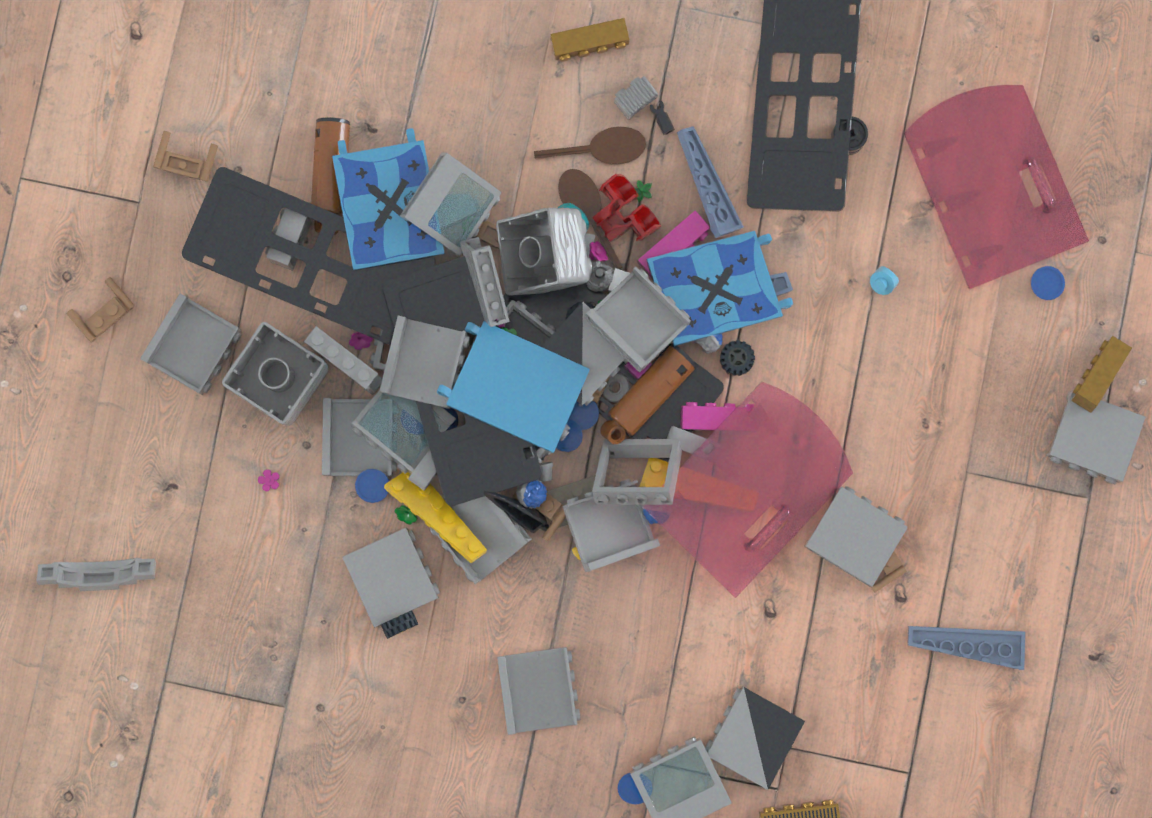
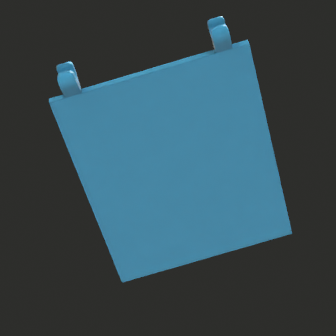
(516, 386)

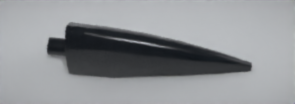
(526, 517)

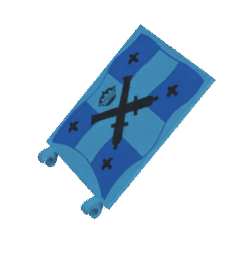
(374, 193)
(719, 285)

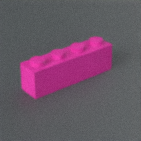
(680, 238)
(706, 417)

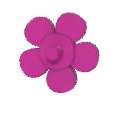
(269, 480)

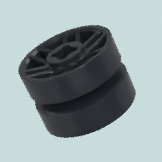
(859, 134)

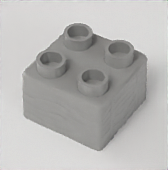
(543, 251)
(276, 374)

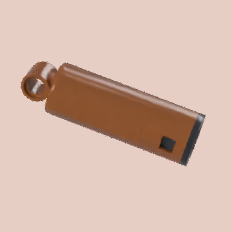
(324, 181)
(648, 394)

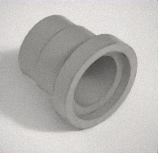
(546, 471)

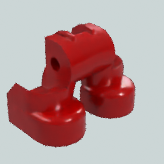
(611, 220)

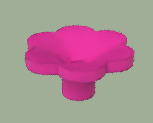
(597, 252)
(360, 341)

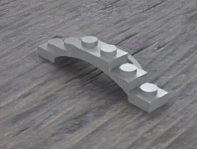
(96, 575)

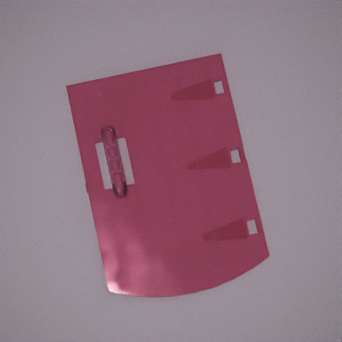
(973, 165)
(759, 459)

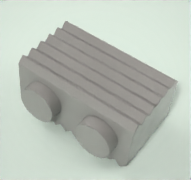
(635, 97)

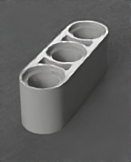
(688, 441)
(424, 472)

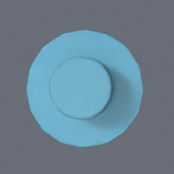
(883, 281)

